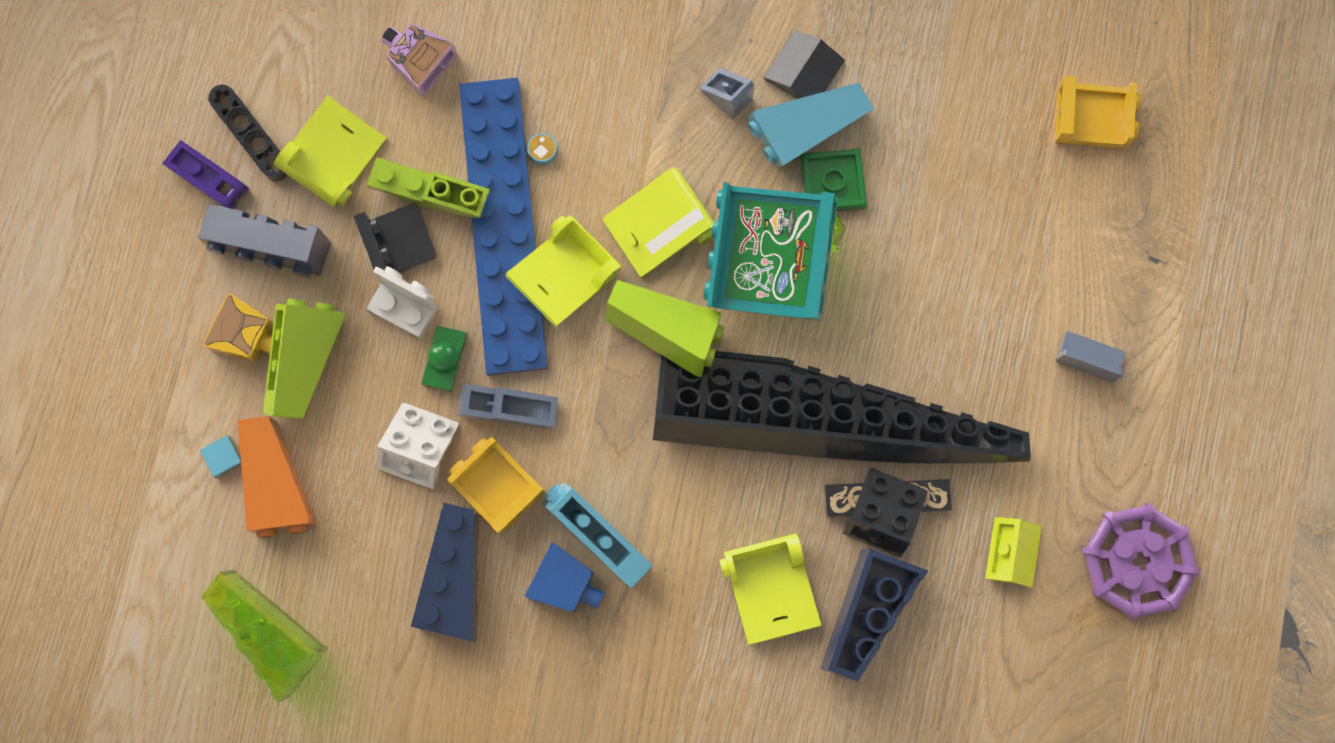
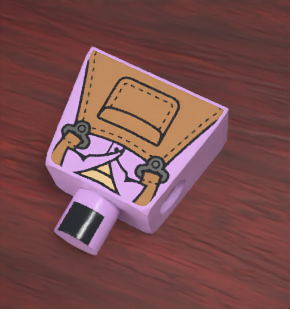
(418, 56)

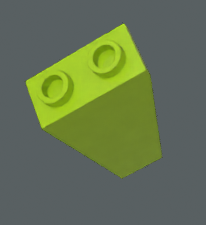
(666, 325)
(298, 355)

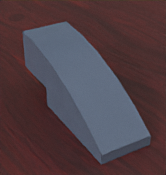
(507, 406)

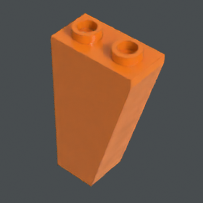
(270, 481)

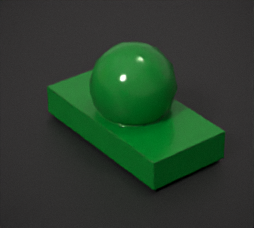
(444, 358)

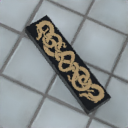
(842, 498)

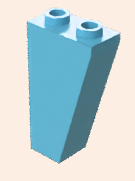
(805, 122)
(596, 533)

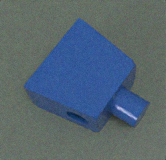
(563, 582)

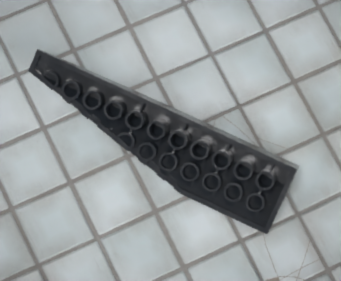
(801, 412)

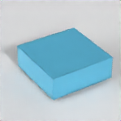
(221, 456)

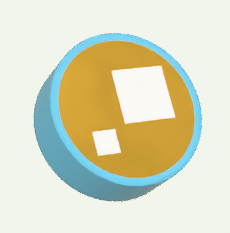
(542, 149)

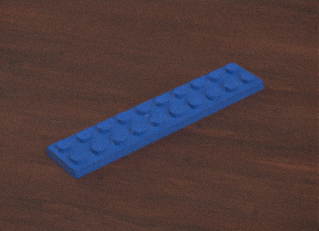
(505, 230)

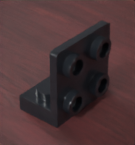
(396, 238)
(886, 512)

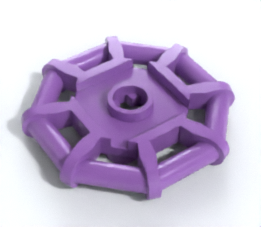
(1157, 570)

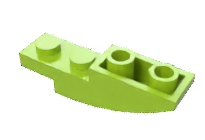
(428, 190)

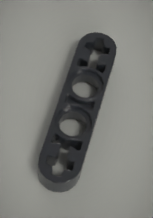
(249, 132)

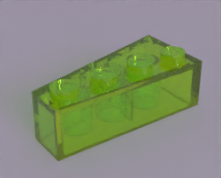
(264, 633)

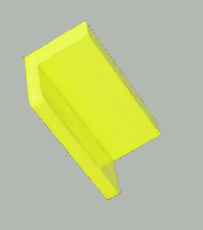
(1013, 551)

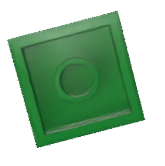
(836, 173)

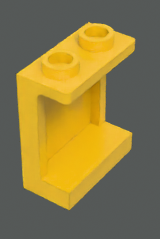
(1096, 114)
(495, 485)

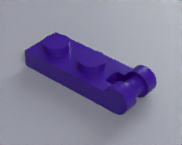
(204, 174)

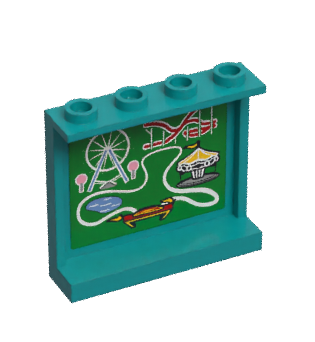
(771, 252)

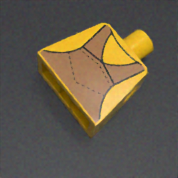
(239, 331)

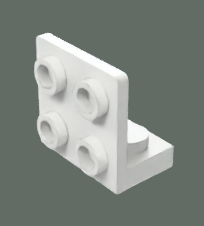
(401, 303)
(415, 445)

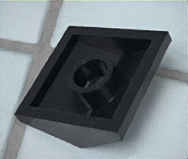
(804, 66)

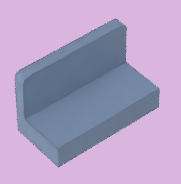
(1091, 356)

